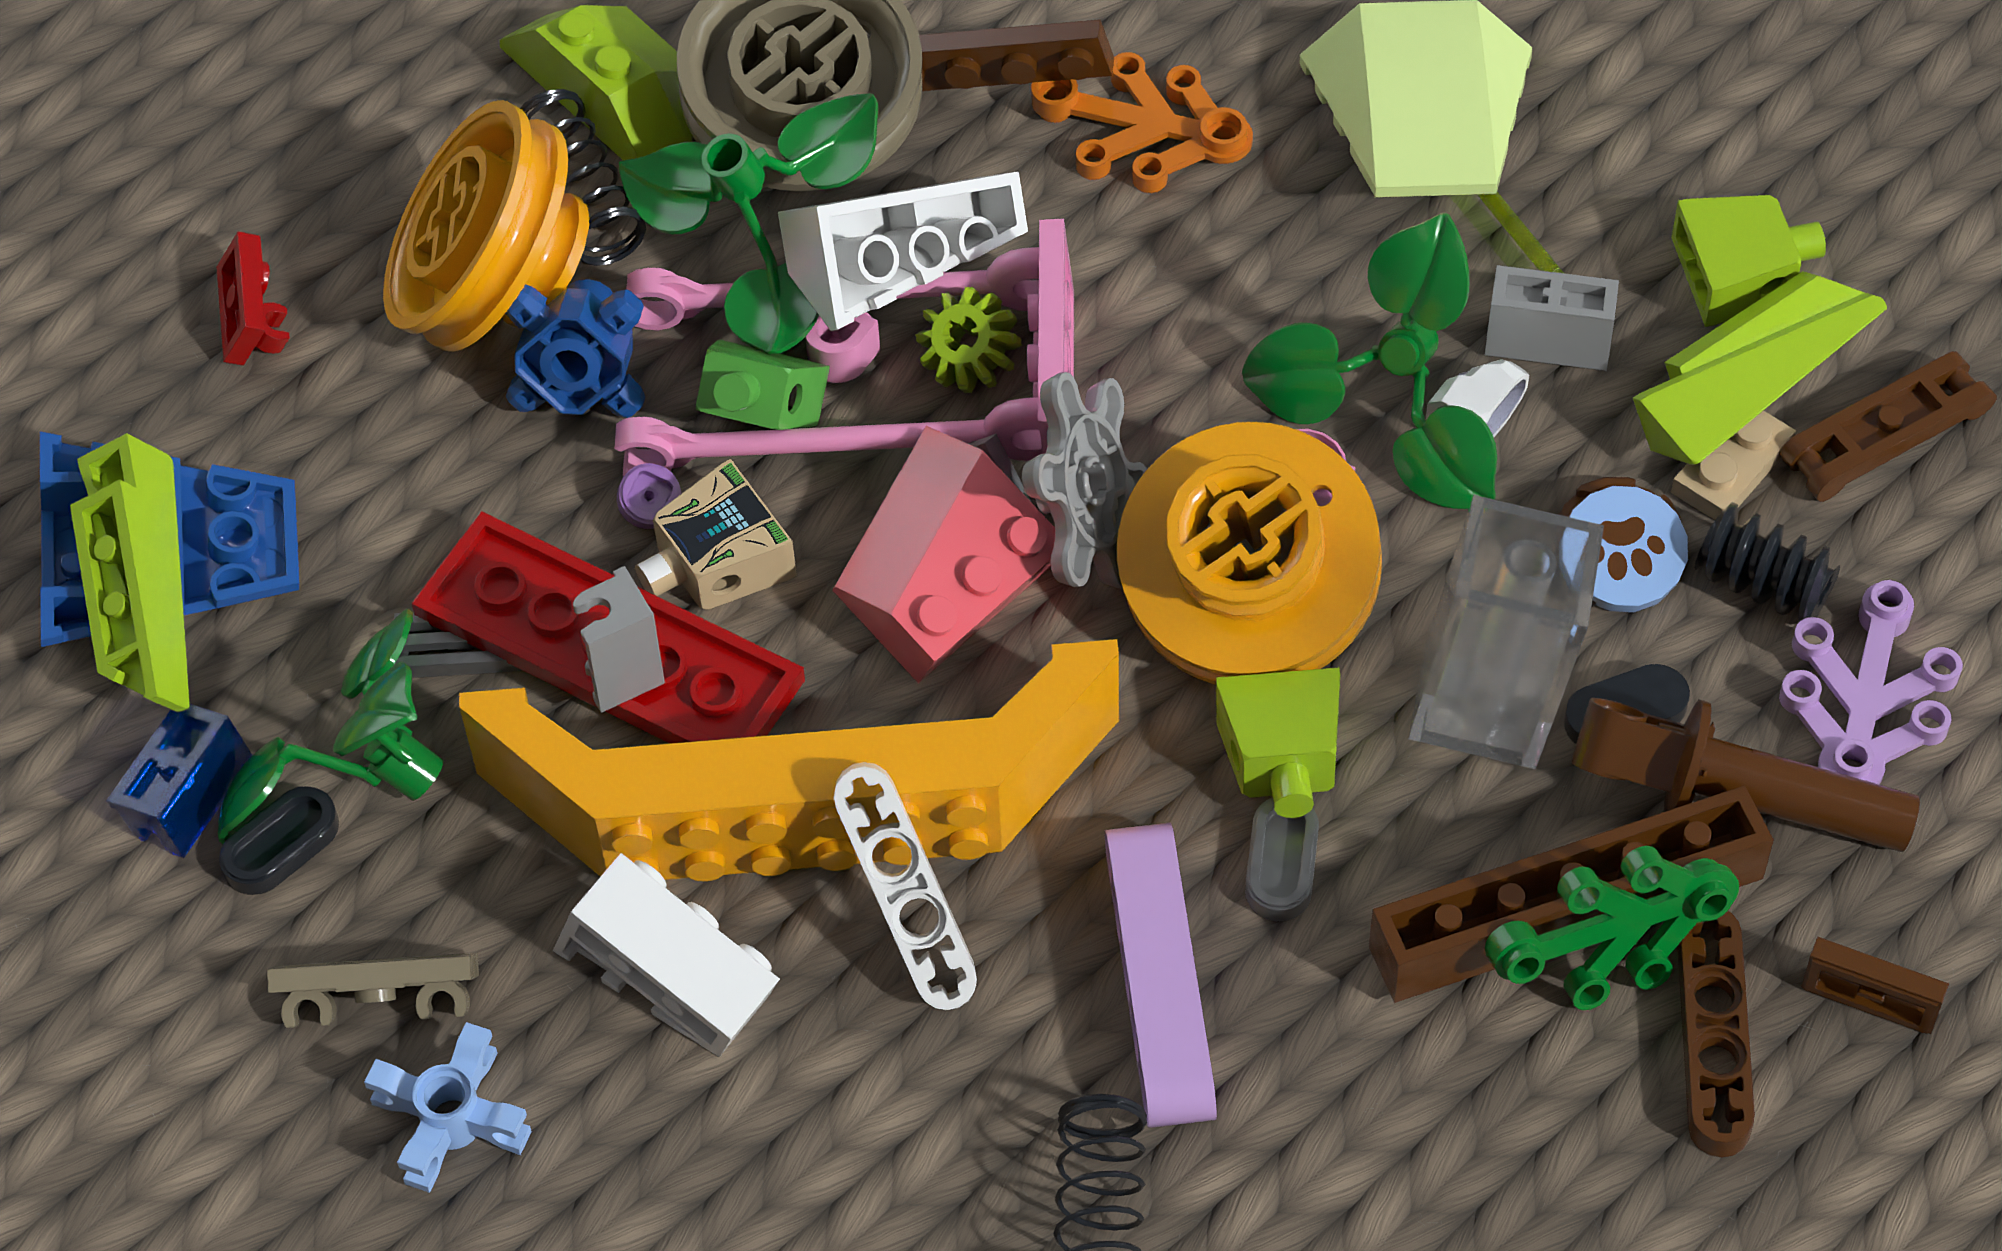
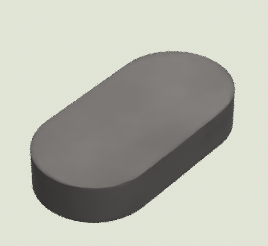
(1281, 863)

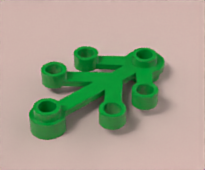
(1694, 895)

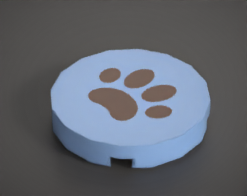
(1639, 550)

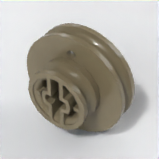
(766, 61)

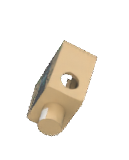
(718, 542)

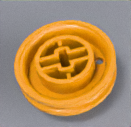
(483, 228)
(1238, 612)

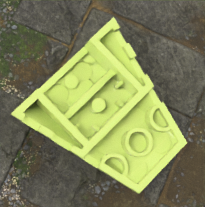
(1422, 93)

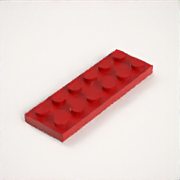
(517, 603)

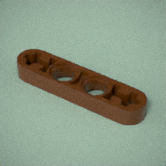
(1719, 1029)

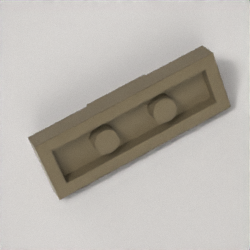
(373, 982)

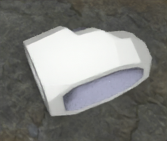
(1487, 390)

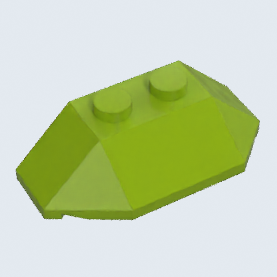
(615, 68)

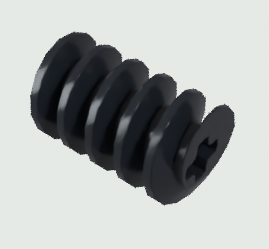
(1767, 564)

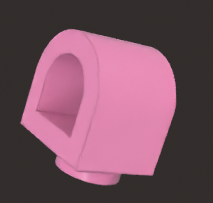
(846, 349)

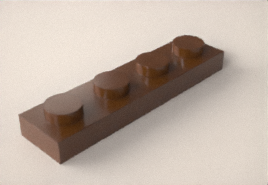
(1015, 55)

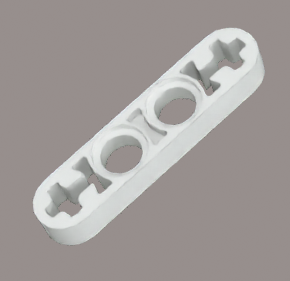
(901, 887)

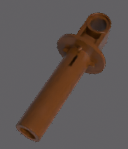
(1688, 761)

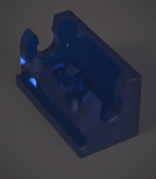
(180, 777)

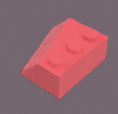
(943, 553)

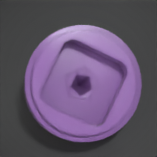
(645, 492)

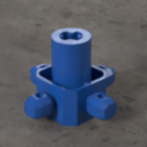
(575, 350)

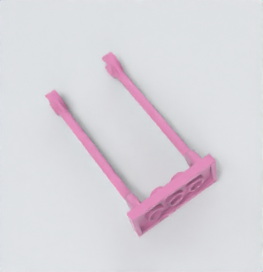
(1018, 422)

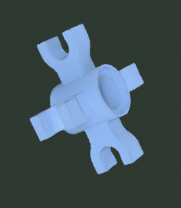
(438, 1132)

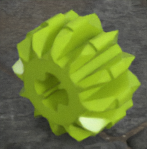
(974, 317)

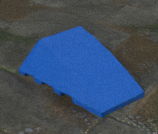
(231, 534)

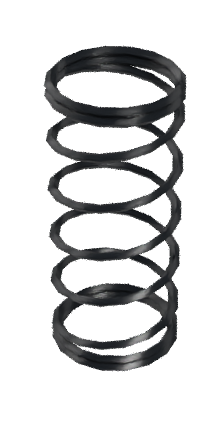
(608, 215)
(1092, 1136)

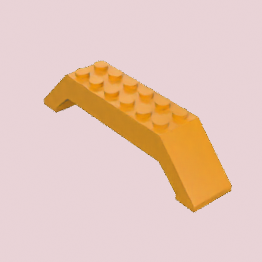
(771, 798)

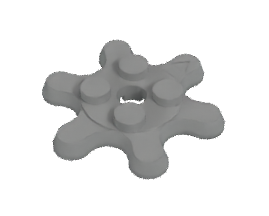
(1082, 477)

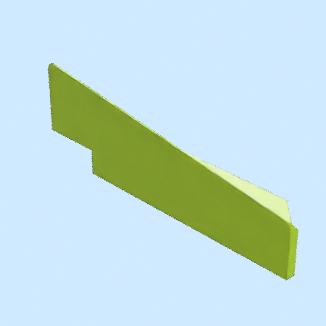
(1750, 364)
(133, 569)

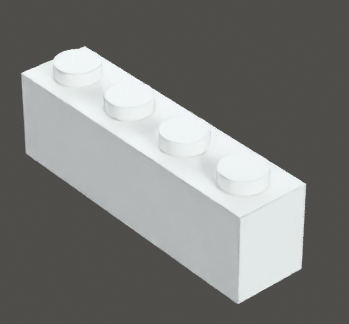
(879, 246)

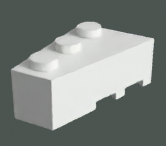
(667, 954)

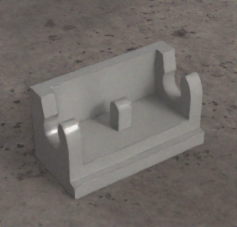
(1551, 317)
(623, 645)

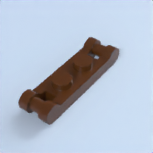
(1887, 424)

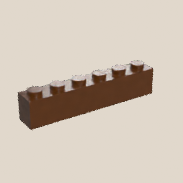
(1444, 931)

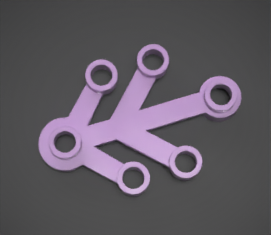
(1867, 697)

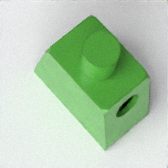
(756, 387)

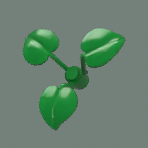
(674, 188)
(1428, 281)
(378, 721)

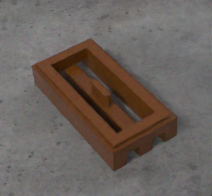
(1874, 985)

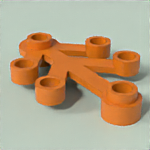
(1147, 123)

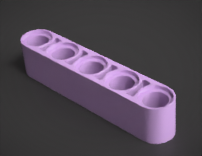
(1160, 975)

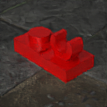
(243, 316)

